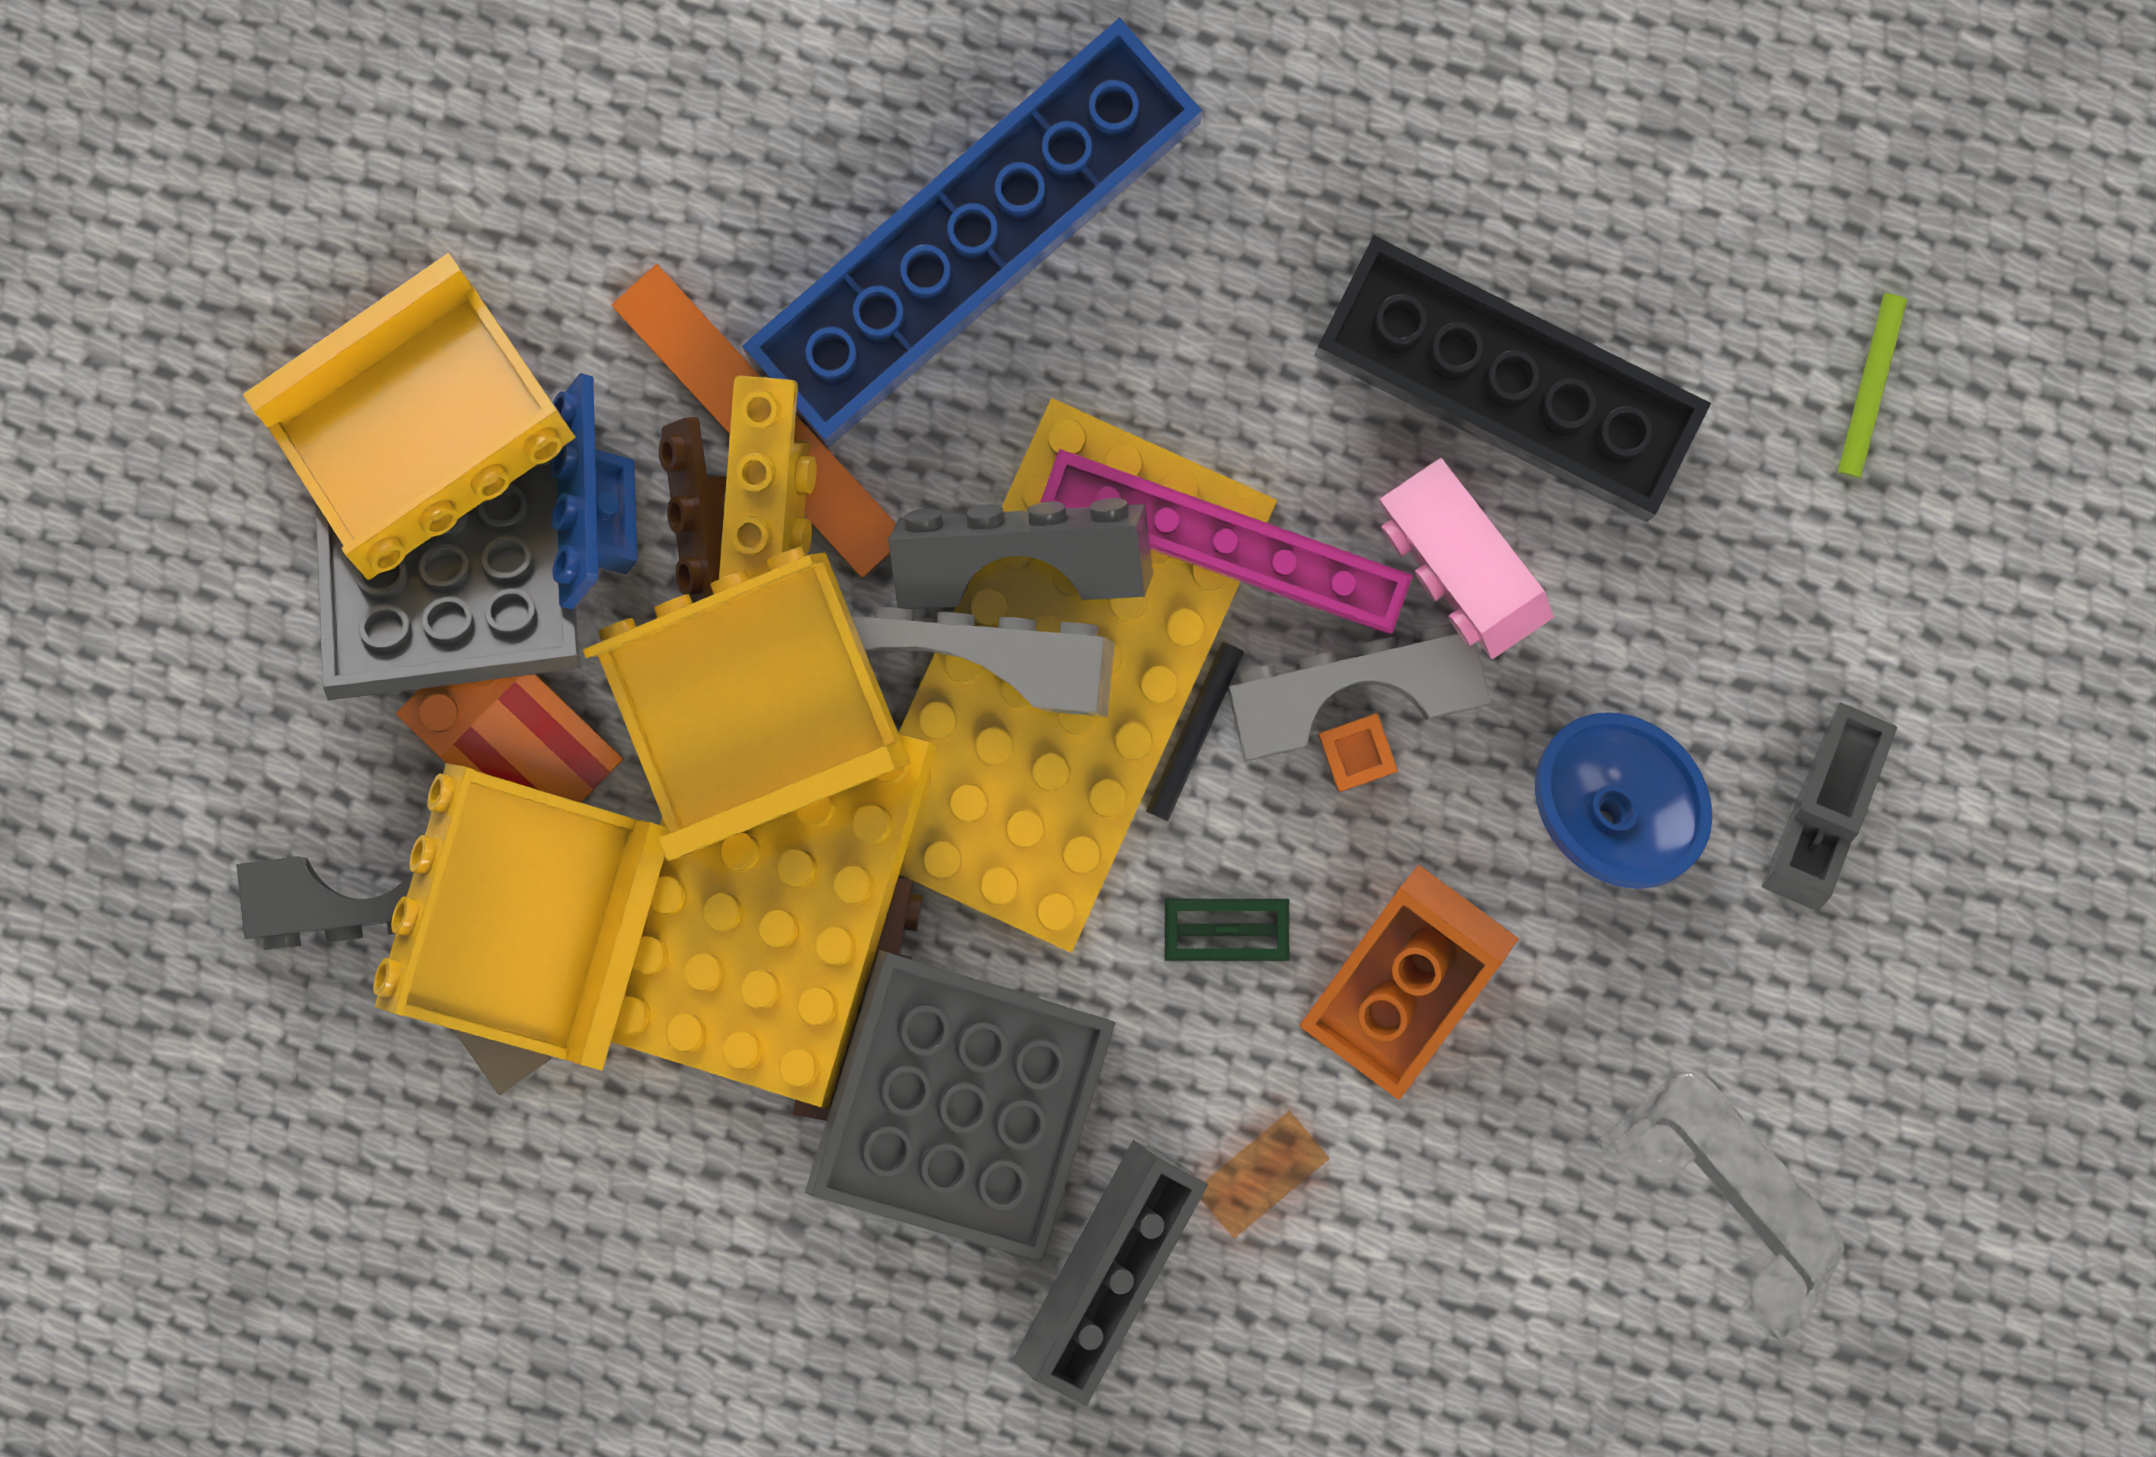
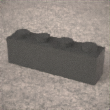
(1109, 1273)

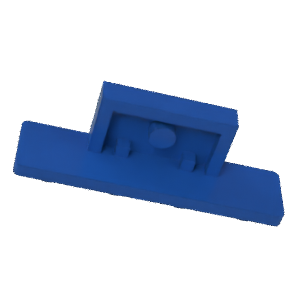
(593, 501)

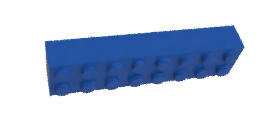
(975, 231)

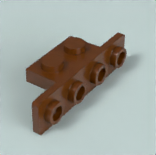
(694, 507)

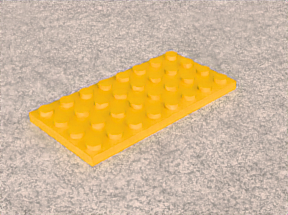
(1039, 801)

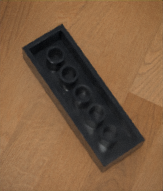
(1512, 379)

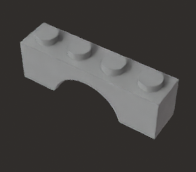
(1435, 675)

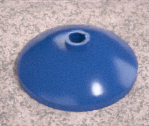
(1645, 785)

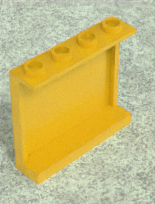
(409, 417)
(749, 701)
(521, 917)

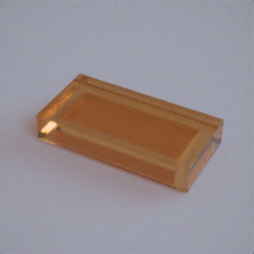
(1262, 1174)

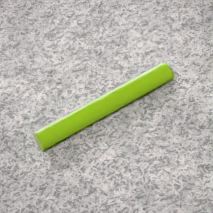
(1872, 385)

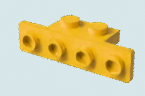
(765, 477)

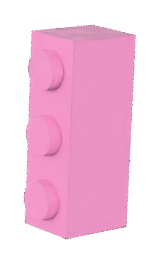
(1464, 560)

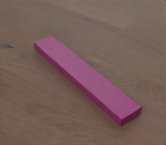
(1241, 545)

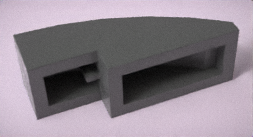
(1830, 807)

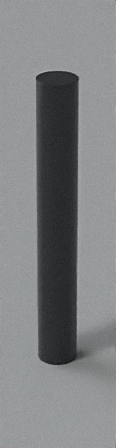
(1195, 731)

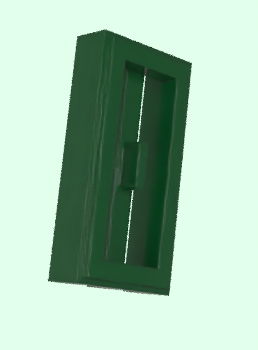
(1172, 930)

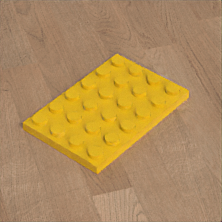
(771, 939)

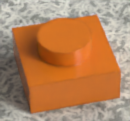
(1357, 752)

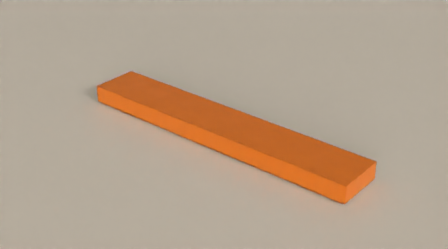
(707, 368)

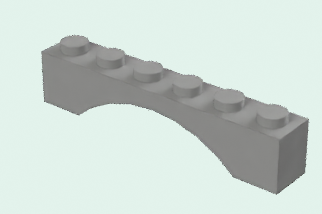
(1049, 669)

